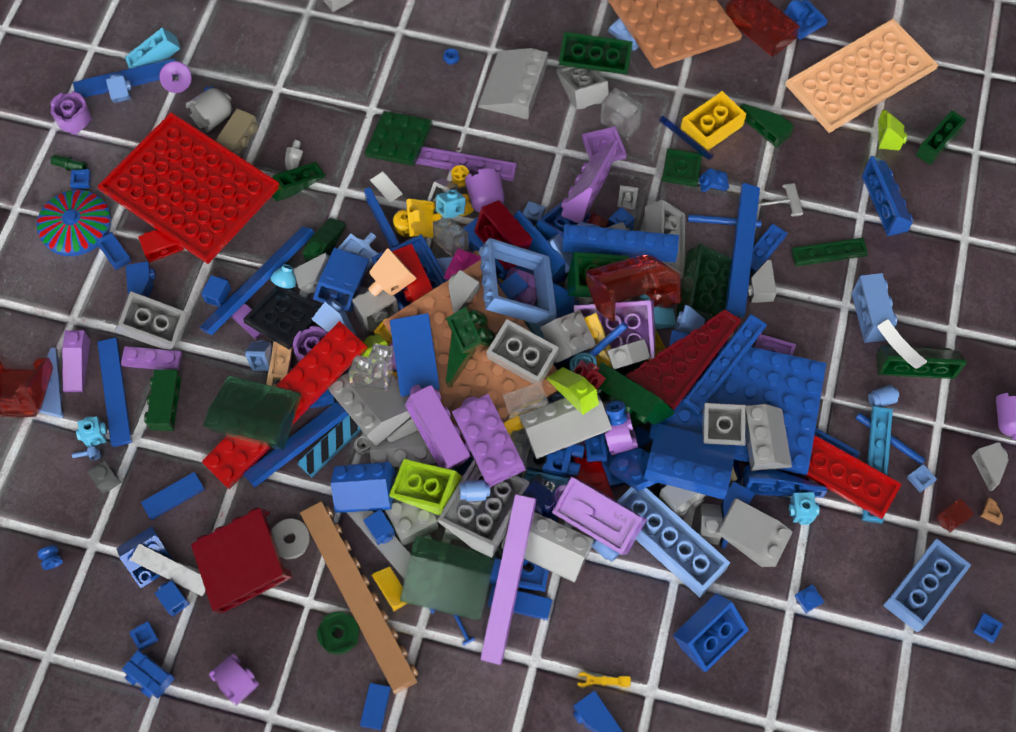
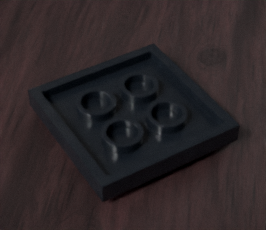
(282, 316)

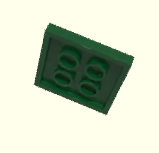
(398, 138)

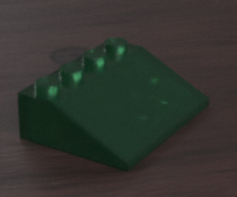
(705, 282)
(253, 412)
(447, 578)

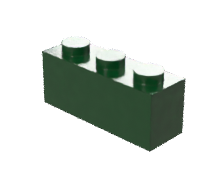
(941, 137)
(163, 400)

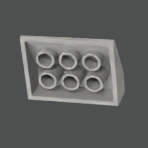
(514, 82)
(373, 410)
(409, 447)
(482, 522)

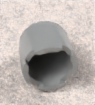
(210, 108)

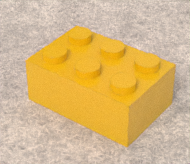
(713, 121)

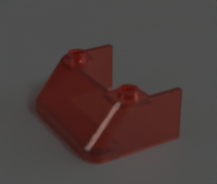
(629, 280)

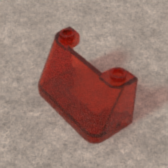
(24, 390)

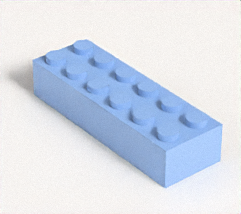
(675, 542)

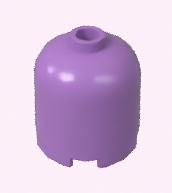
(484, 188)
(1006, 414)

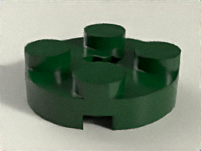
(327, 628)

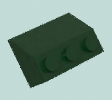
(583, 262)

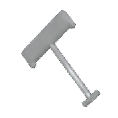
(793, 199)

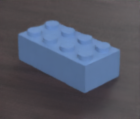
(927, 585)

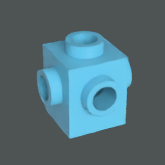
(450, 204)
(91, 431)
(803, 508)

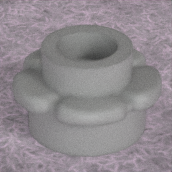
(358, 445)

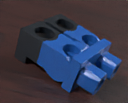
(558, 462)

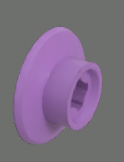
(172, 69)

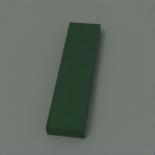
(829, 252)

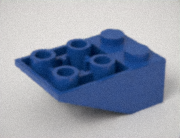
(341, 278)

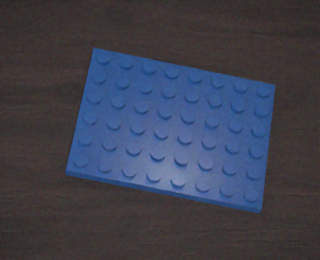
(771, 380)

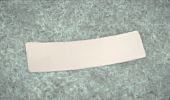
(900, 344)

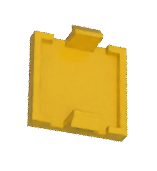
(421, 217)

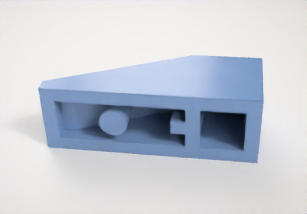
(330, 314)

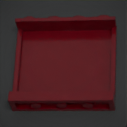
(239, 561)

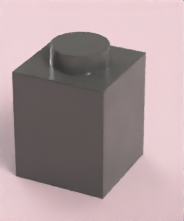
(103, 477)

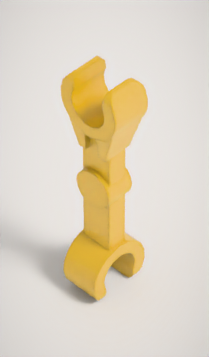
(622, 681)

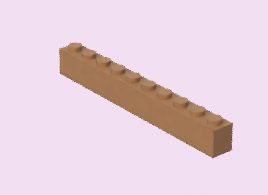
(359, 599)

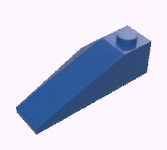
(777, 483)

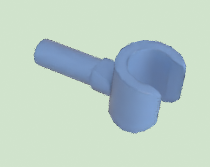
(92, 452)

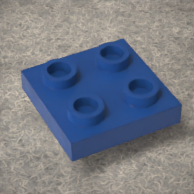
(805, 16)

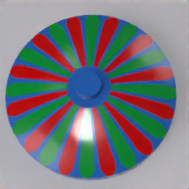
(73, 222)

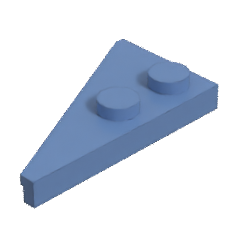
(53, 397)

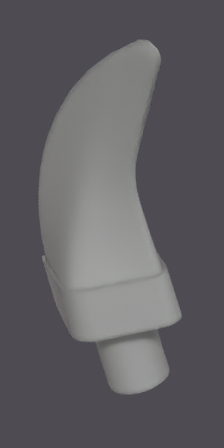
(293, 155)

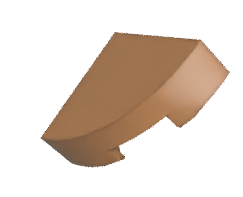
(992, 512)

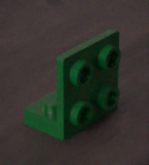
(470, 329)

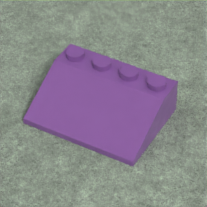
(588, 184)
(636, 314)

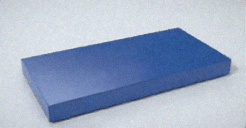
(414, 353)

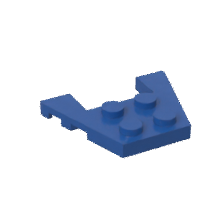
(632, 464)

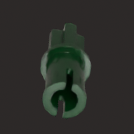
(68, 163)

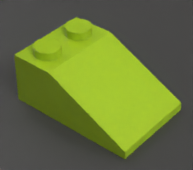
(424, 486)

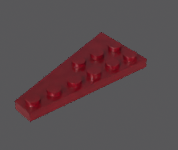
(682, 363)

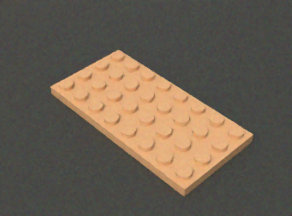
(861, 75)

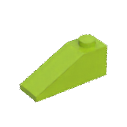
(575, 389)

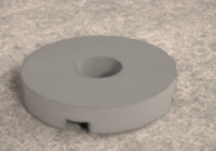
(301, 534)

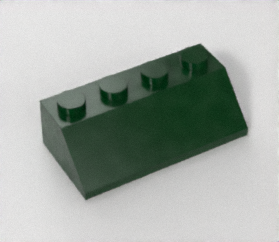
(595, 53)
(940, 363)
(636, 398)

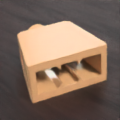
(390, 274)

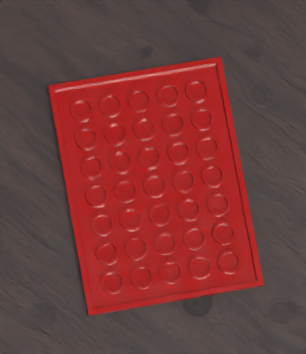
(189, 187)

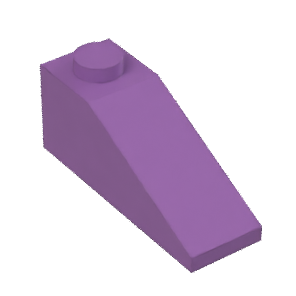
(75, 359)

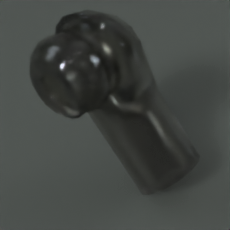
(543, 480)

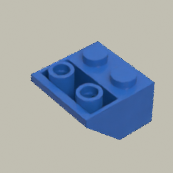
(149, 539)

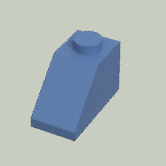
(259, 355)

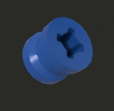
(616, 412)
(49, 557)

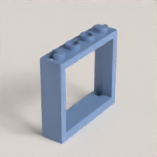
(525, 258)

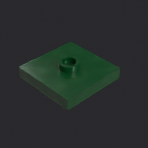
(681, 167)

